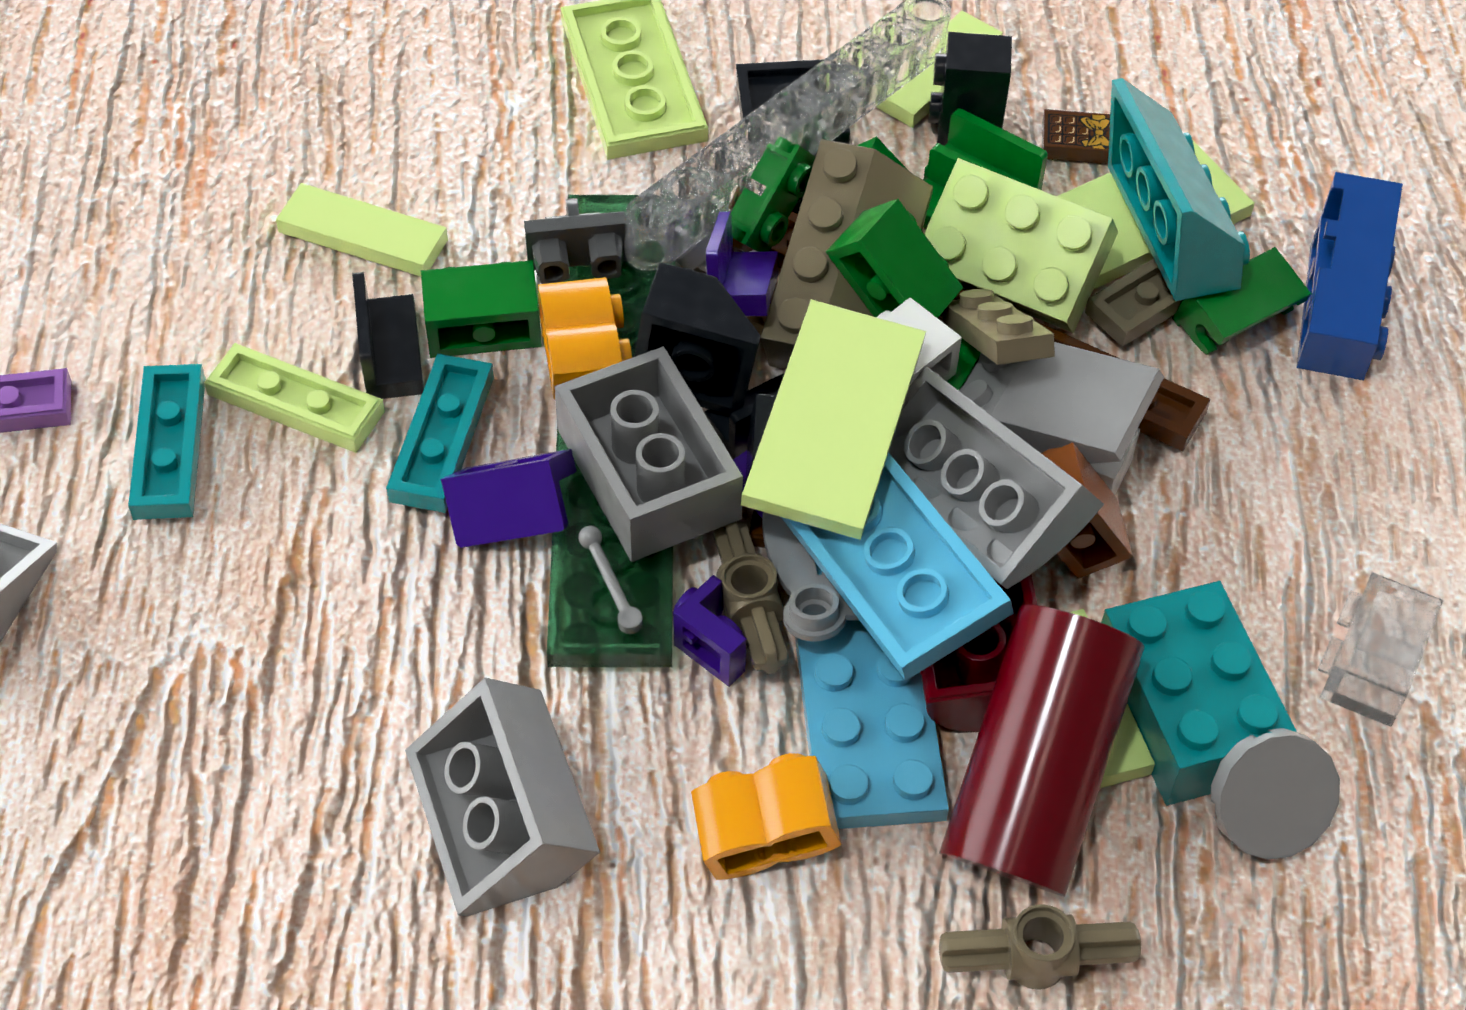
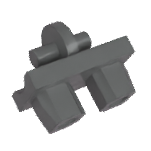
(576, 241)

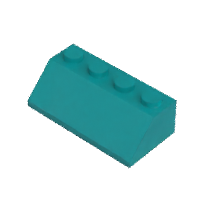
(1172, 197)

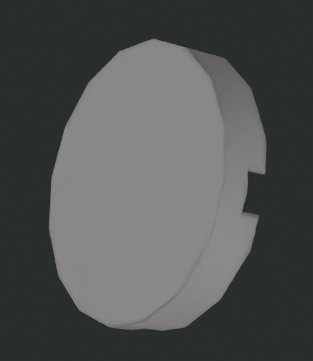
(1275, 793)

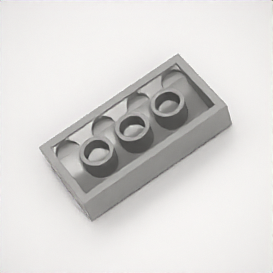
(987, 481)

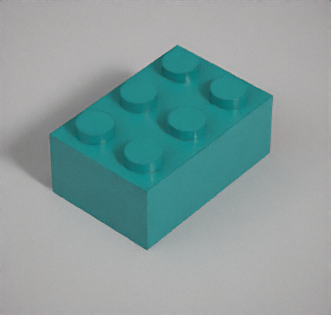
(1195, 685)

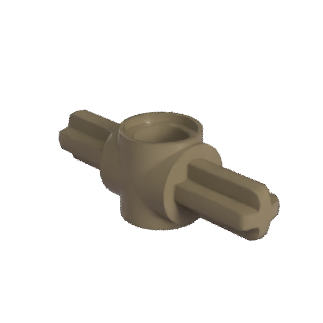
(751, 596)
(1071, 943)

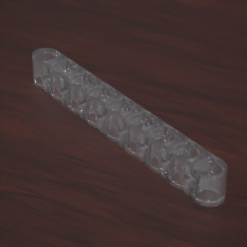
(816, 106)

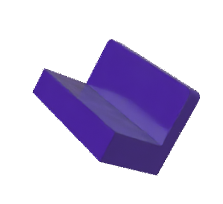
(745, 275)
(508, 498)

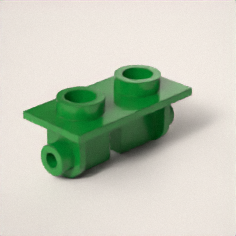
(763, 219)

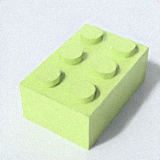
(1020, 243)

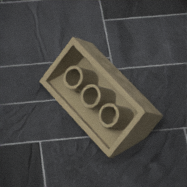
(839, 189)

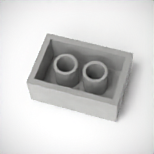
(648, 453)

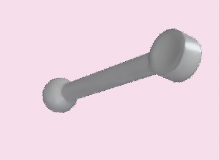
(629, 618)

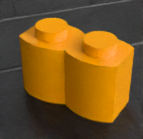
(580, 328)
(765, 816)

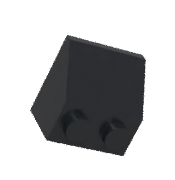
(703, 335)

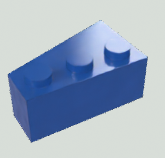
(1350, 277)

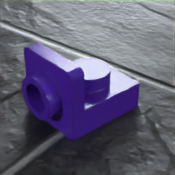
(707, 634)

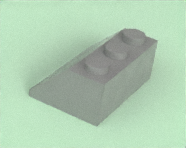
(500, 798)

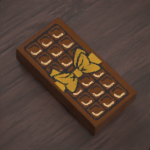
(1076, 136)

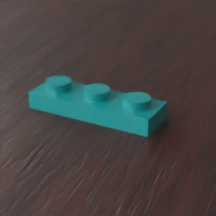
(440, 431)
(167, 442)

